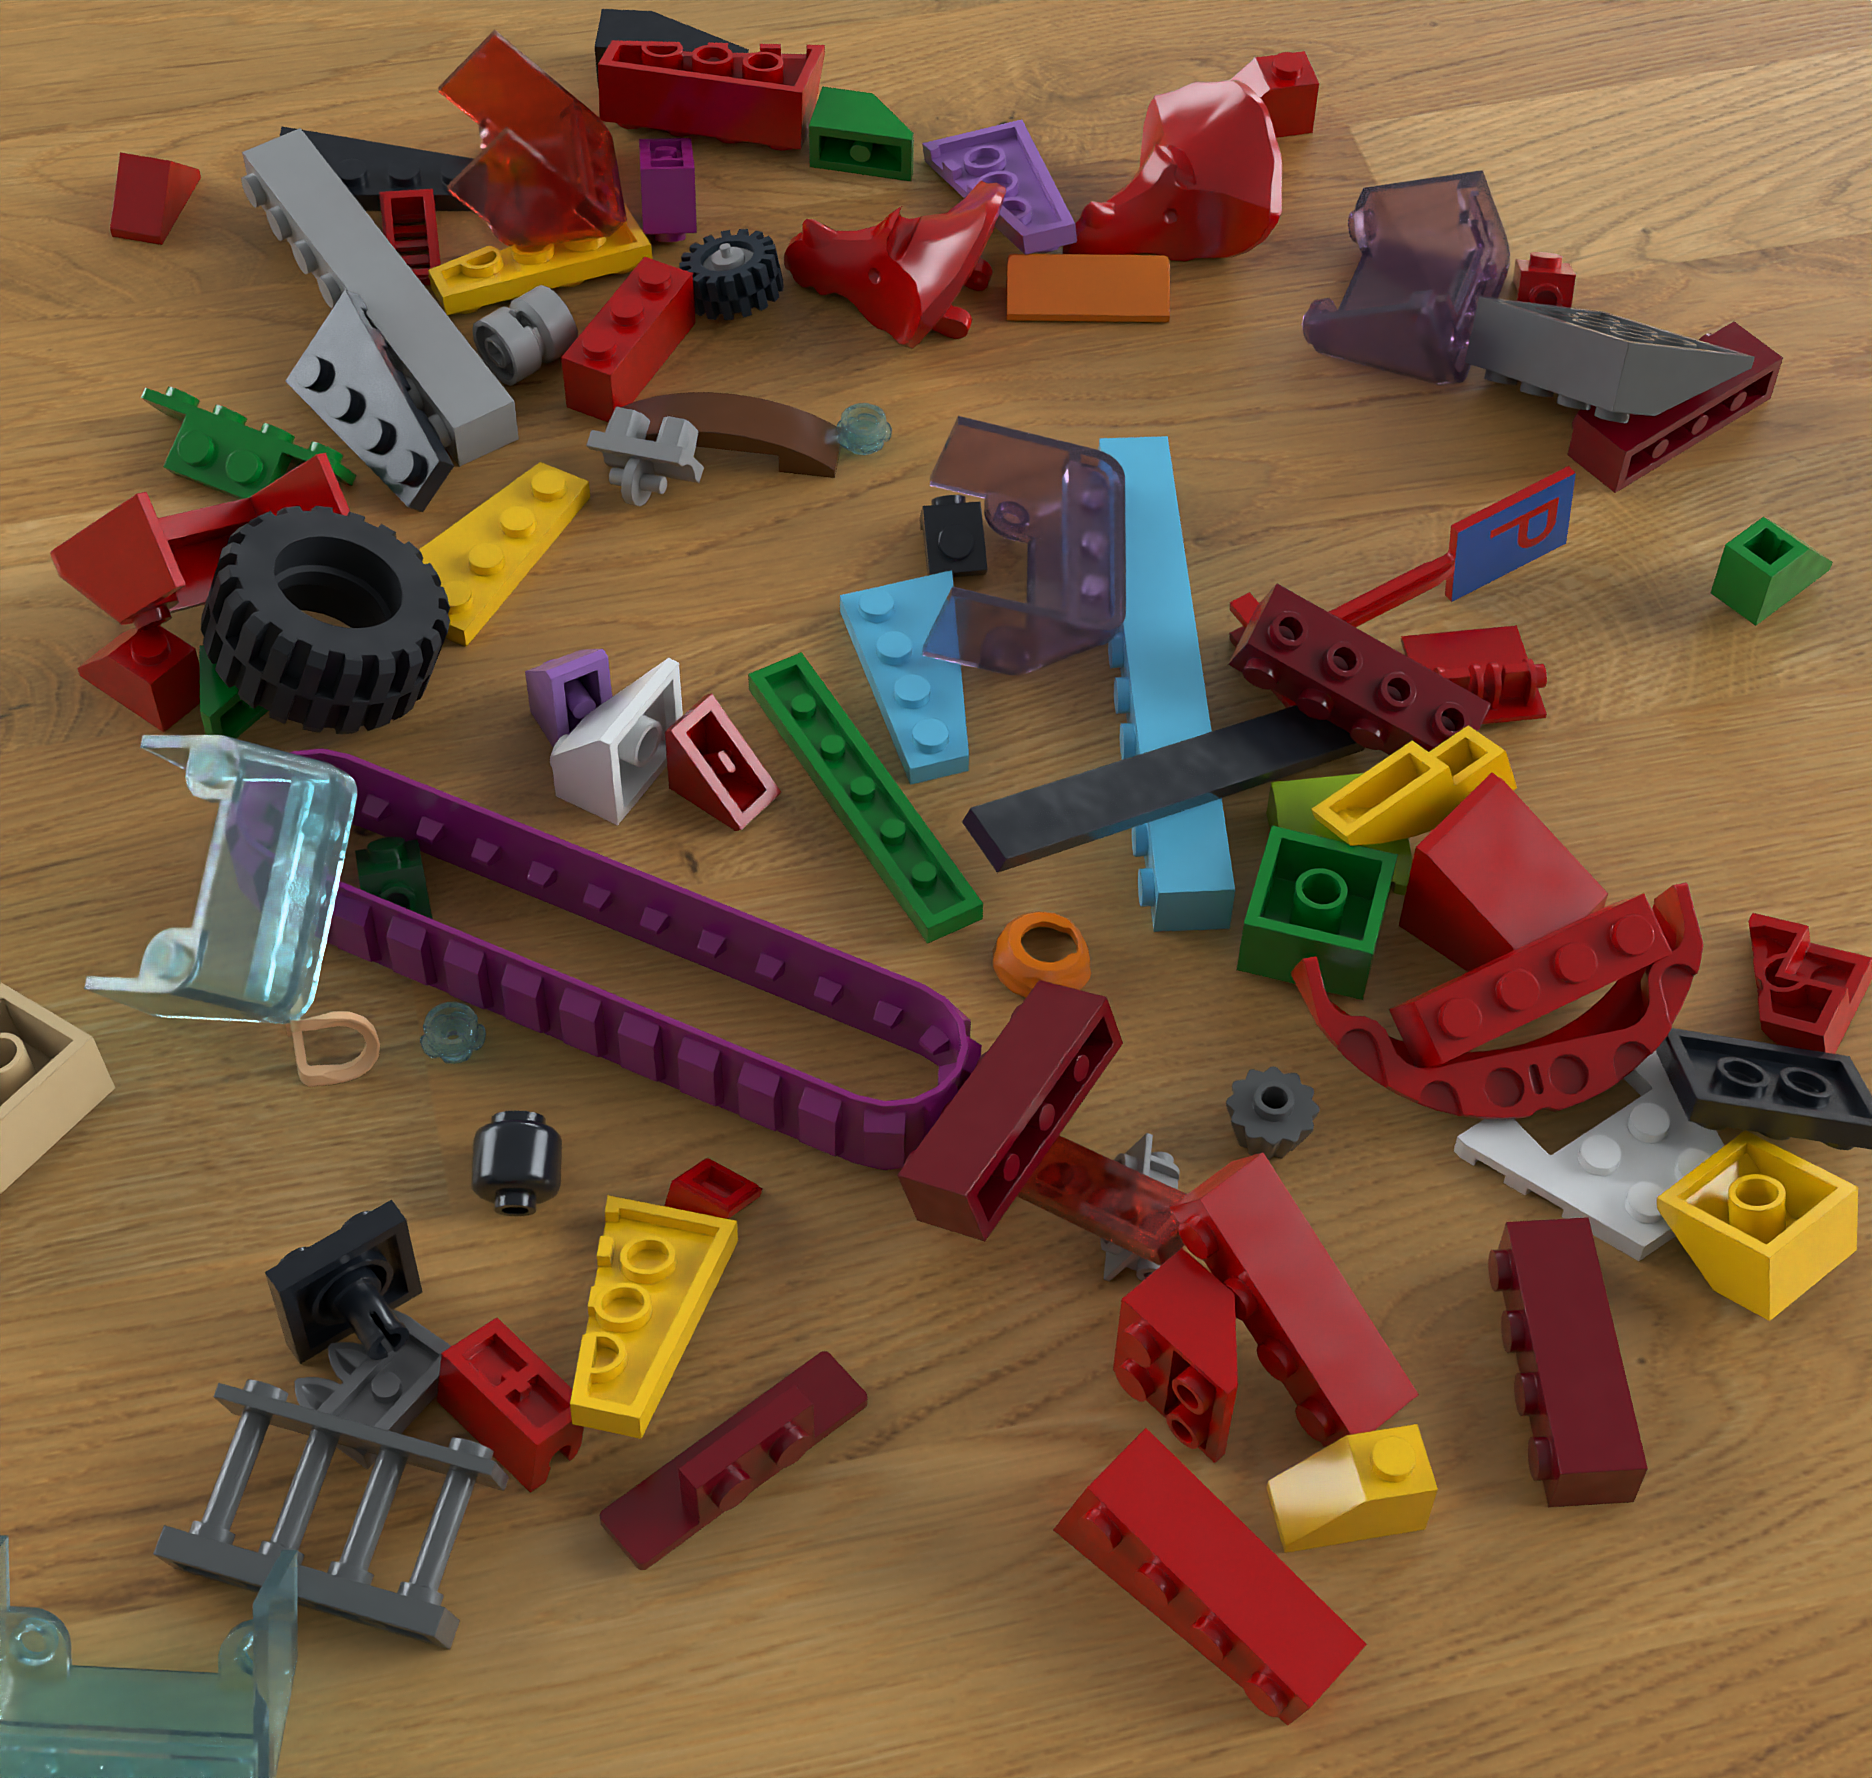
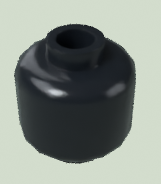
(516, 1162)

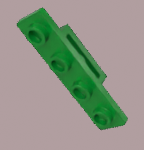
(227, 454)

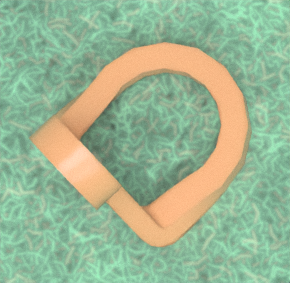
(336, 1073)

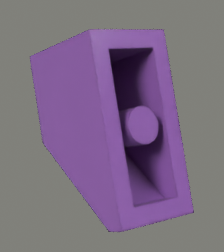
(568, 690)

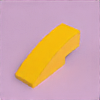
(1412, 789)

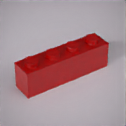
(1530, 981)
(1293, 1301)

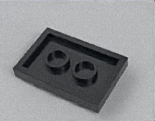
(1768, 1089)

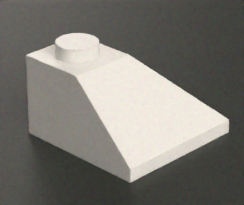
(619, 746)

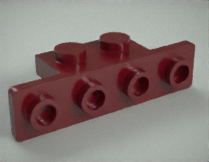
(733, 1460)

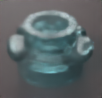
(863, 429)
(450, 1020)

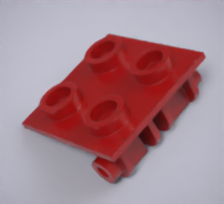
(1488, 665)

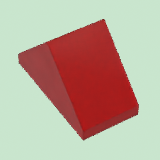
(150, 197)
(716, 766)

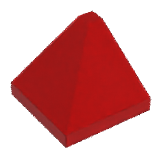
(711, 1190)

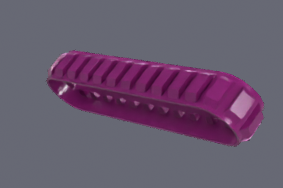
(671, 919)

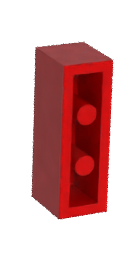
(629, 339)

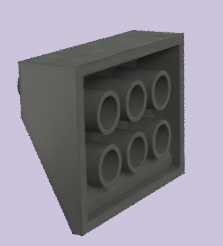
(1595, 358)

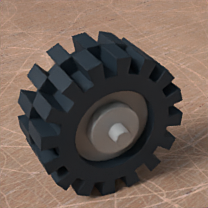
(733, 273)

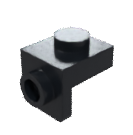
(954, 536)

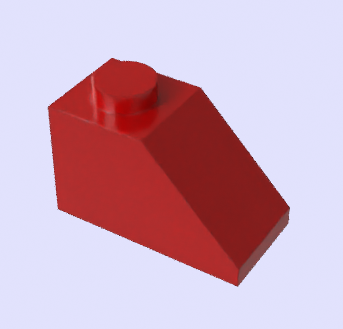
(1286, 88)
(148, 674)

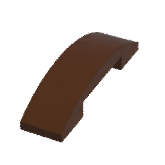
(750, 425)

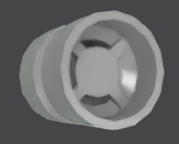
(525, 335)

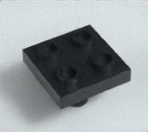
(348, 1285)

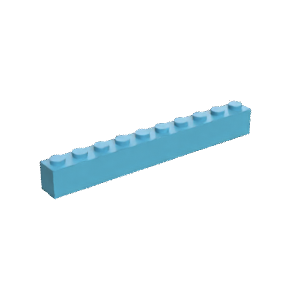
(1164, 694)

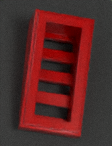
(409, 207)

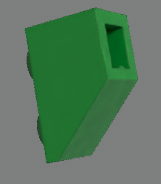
(1765, 570)

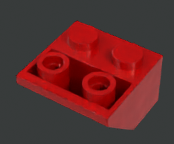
(1181, 1351)

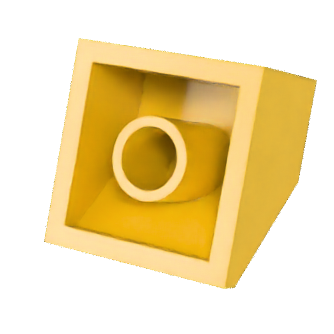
(1762, 1222)

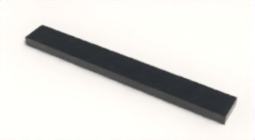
(1152, 786)

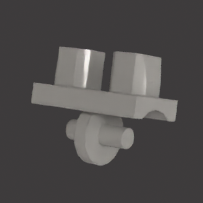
(641, 459)

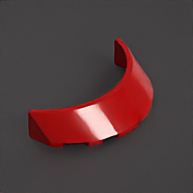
(1542, 1073)

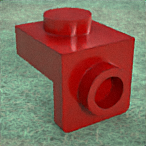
(1544, 280)

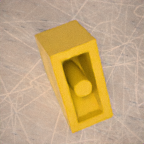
(1355, 1490)

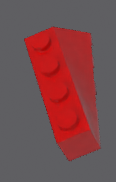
(711, 91)

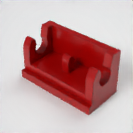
(509, 1402)

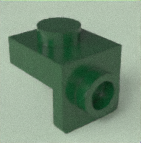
(394, 873)

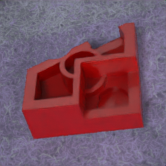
(1804, 987)

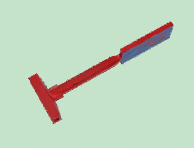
(1478, 553)

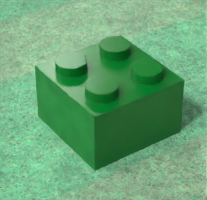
(1316, 902)

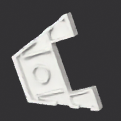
(1609, 1170)

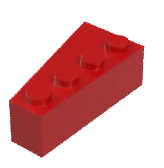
(1209, 1578)

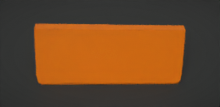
(1088, 288)

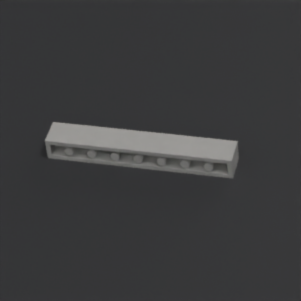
(350, 253)

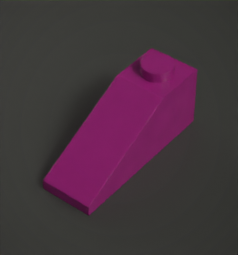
(668, 188)

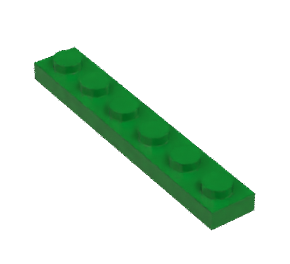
(866, 798)

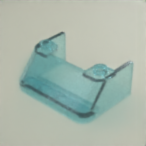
(262, 889)
(147, 1721)

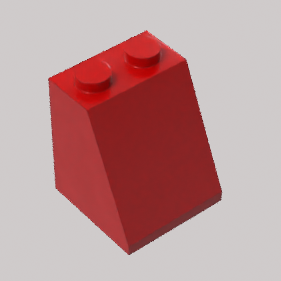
(1493, 880)

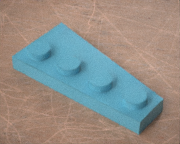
(914, 692)

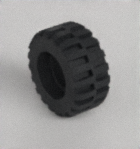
(314, 668)

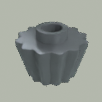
(1271, 1112)

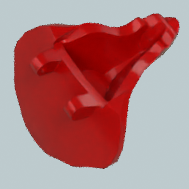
(1202, 181)
(904, 268)

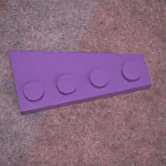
(1005, 154)

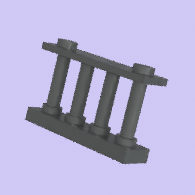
(347, 1584)

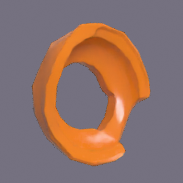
(1022, 972)

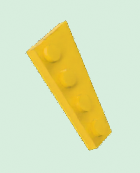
(506, 274)
(500, 543)
(643, 1309)

